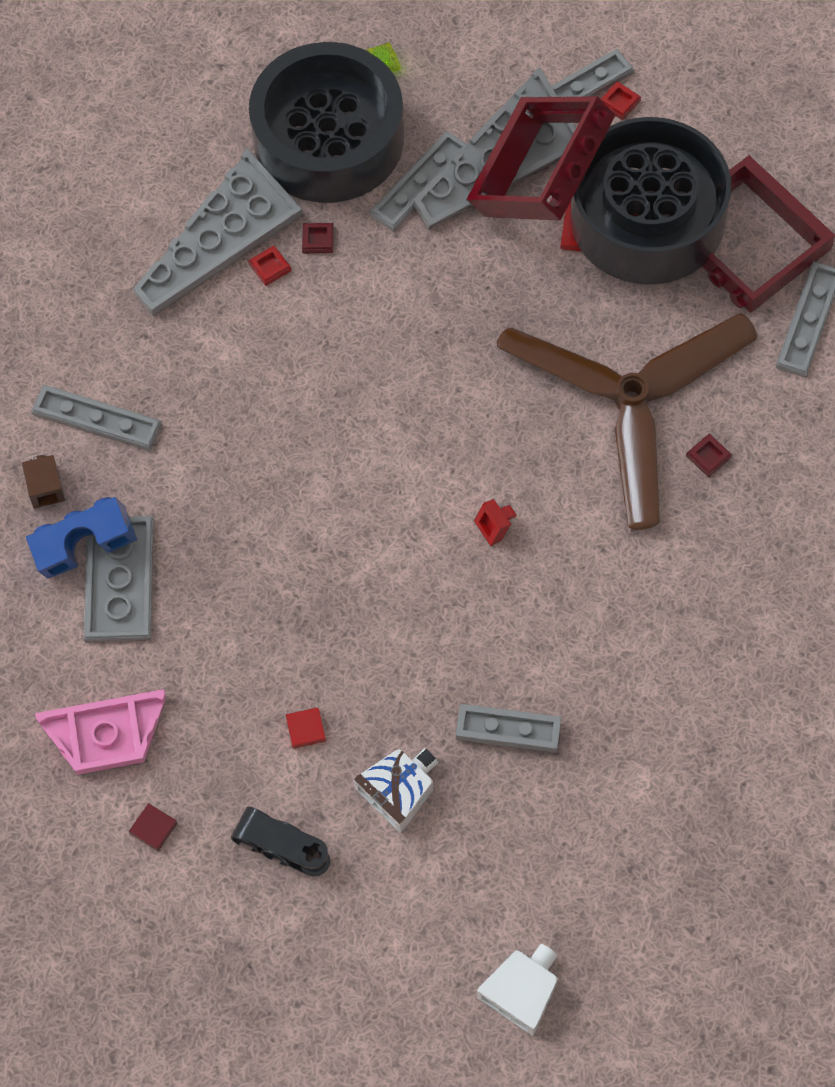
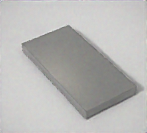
(120, 587)

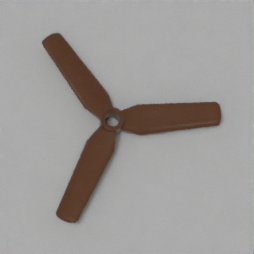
(635, 425)

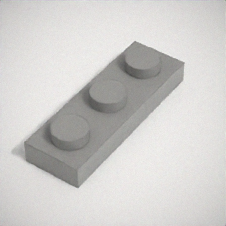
(508, 728)

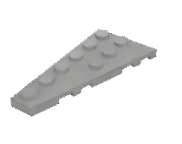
(449, 190)
(224, 228)

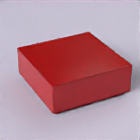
(620, 100)
(269, 265)
(305, 728)

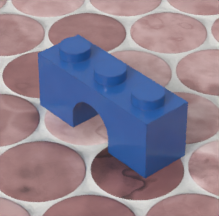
(55, 544)

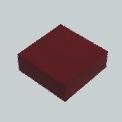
(317, 238)
(708, 455)
(153, 827)

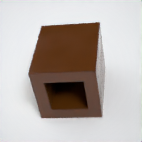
(43, 481)

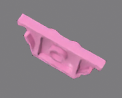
(105, 731)

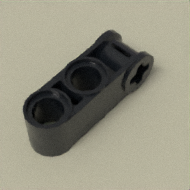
(281, 841)

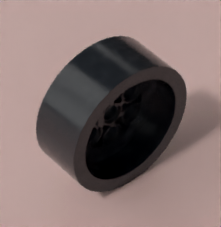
(339, 81)
(652, 245)

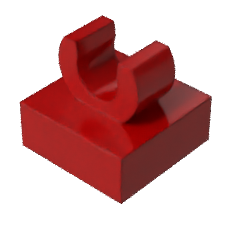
(494, 521)

